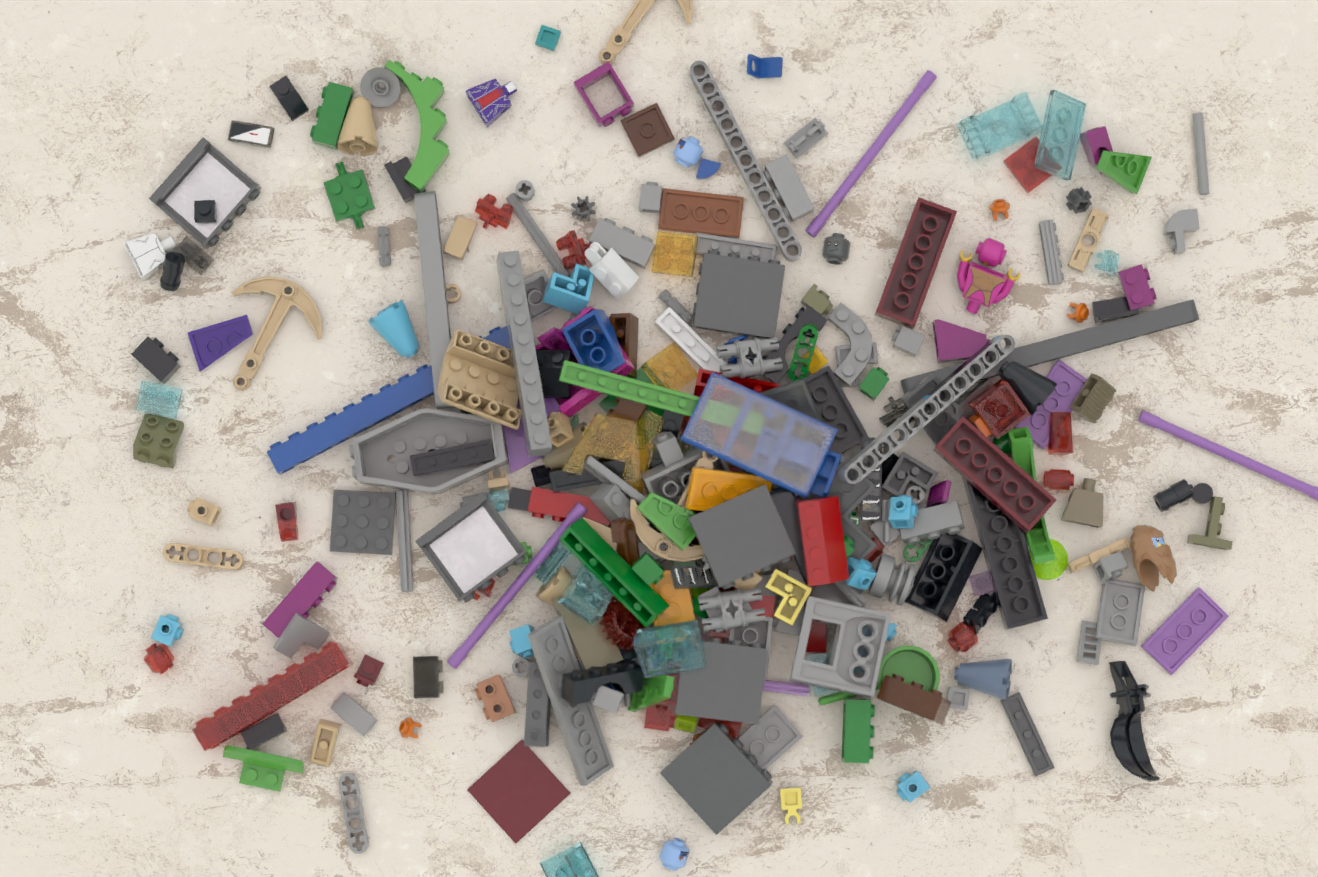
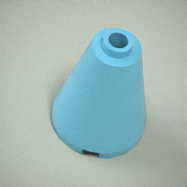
(396, 328)

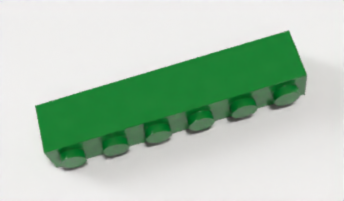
(613, 572)

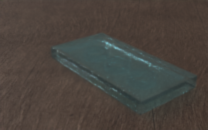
(1060, 135)

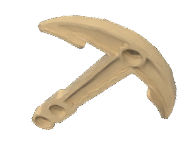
(631, 21)
(275, 318)
(653, 539)

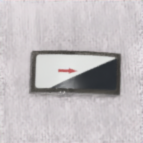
(251, 134)

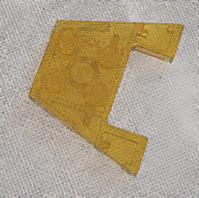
(609, 439)

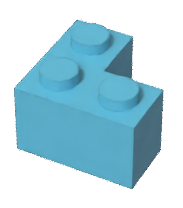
(569, 292)

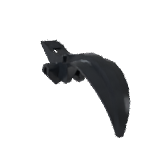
(1126, 730)

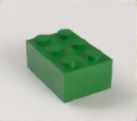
(857, 731)

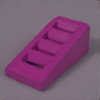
(554, 340)
(939, 493)

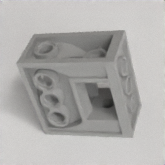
(844, 656)

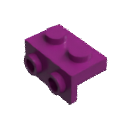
(1136, 287)

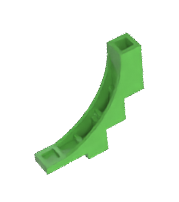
(430, 153)
(1022, 454)

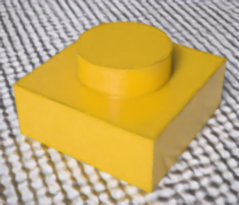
(818, 360)

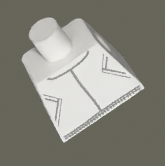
(149, 253)

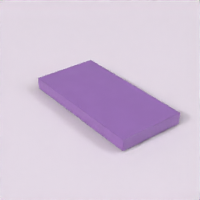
(1060, 400)
(1184, 631)

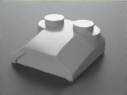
(535, 289)

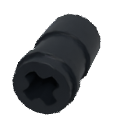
(172, 271)
(1173, 495)

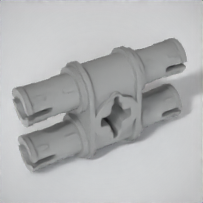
(753, 349)
(741, 617)

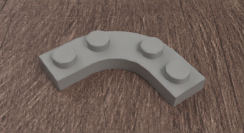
(860, 343)

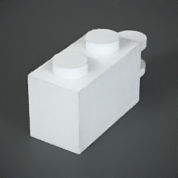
(610, 270)

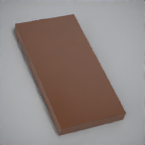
(700, 213)

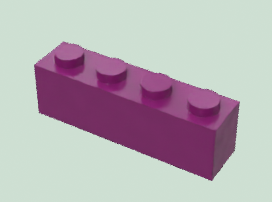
(301, 598)

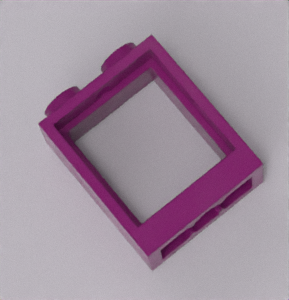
(595, 76)

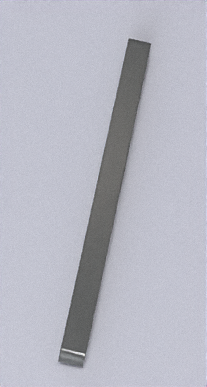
(1080, 341)

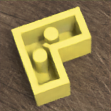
(793, 594)

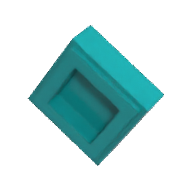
(548, 38)

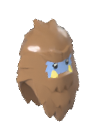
(1151, 556)

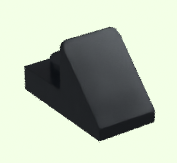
(289, 98)

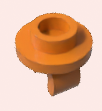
(998, 206)
(1081, 312)
(406, 728)

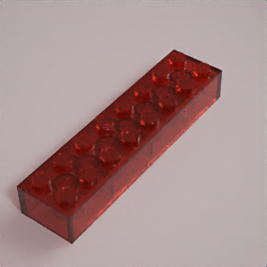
(272, 696)

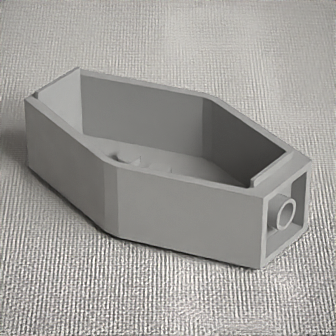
(418, 434)

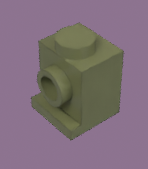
(817, 300)

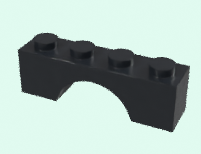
(790, 333)
(581, 684)

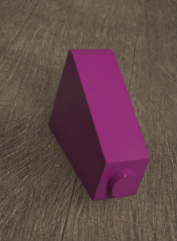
(956, 342)

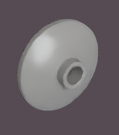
(380, 96)

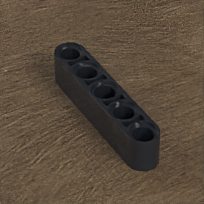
(788, 513)

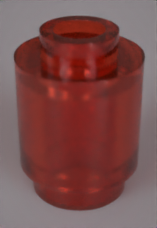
(1058, 479)

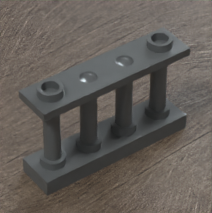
(537, 709)

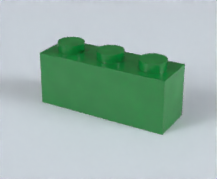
(331, 115)

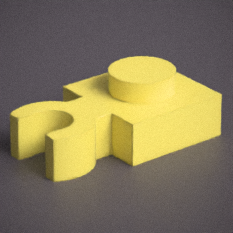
(790, 801)

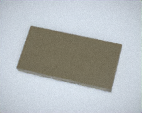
(588, 639)

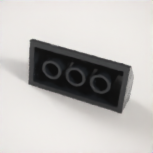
(943, 575)

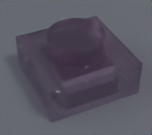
(981, 583)

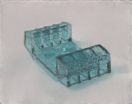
(1000, 127)

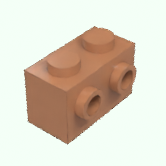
(495, 698)

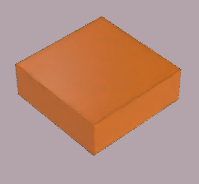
(977, 422)

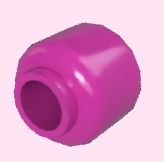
(991, 252)

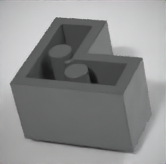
(908, 470)

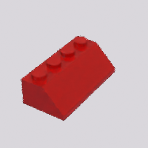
(822, 540)

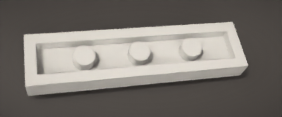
(689, 341)

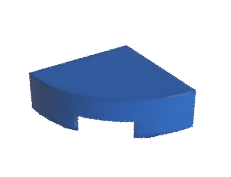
(707, 168)

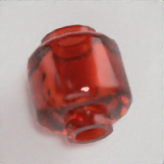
(962, 637)
(158, 658)

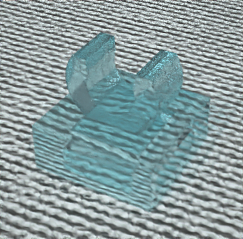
(1109, 262)
(499, 498)

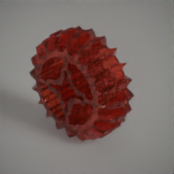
(614, 620)

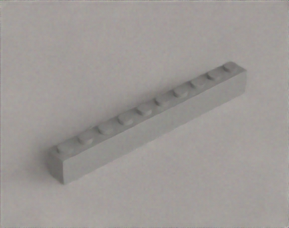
(523, 353)

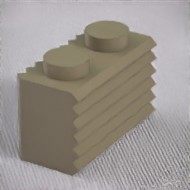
(1093, 398)

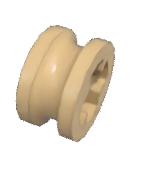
(457, 291)

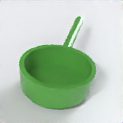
(906, 661)

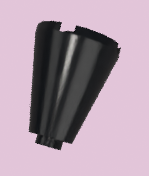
(1027, 384)

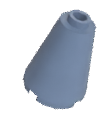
(986, 677)

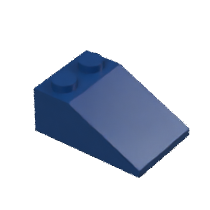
(595, 341)

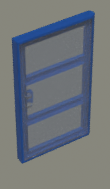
(759, 435)

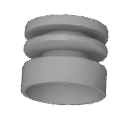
(892, 579)

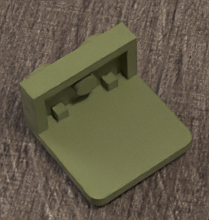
(157, 440)

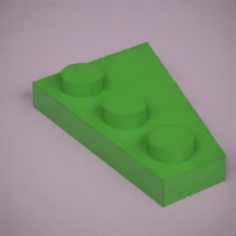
(1124, 169)
(669, 519)
(654, 691)

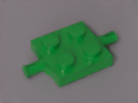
(349, 195)

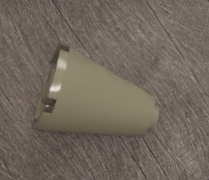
(560, 455)

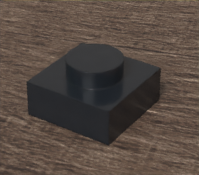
(204, 211)

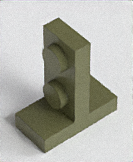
(1213, 528)

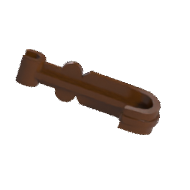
(624, 534)

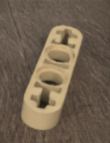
(203, 556)

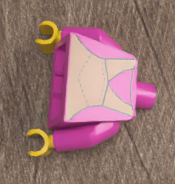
(982, 284)

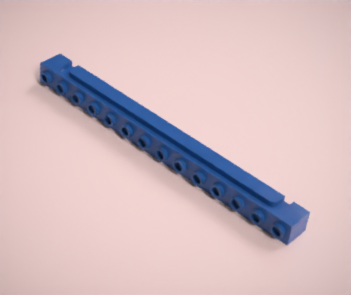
(361, 416)

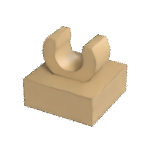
(499, 483)

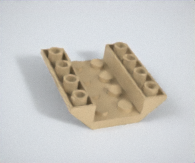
(480, 379)

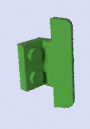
(262, 768)

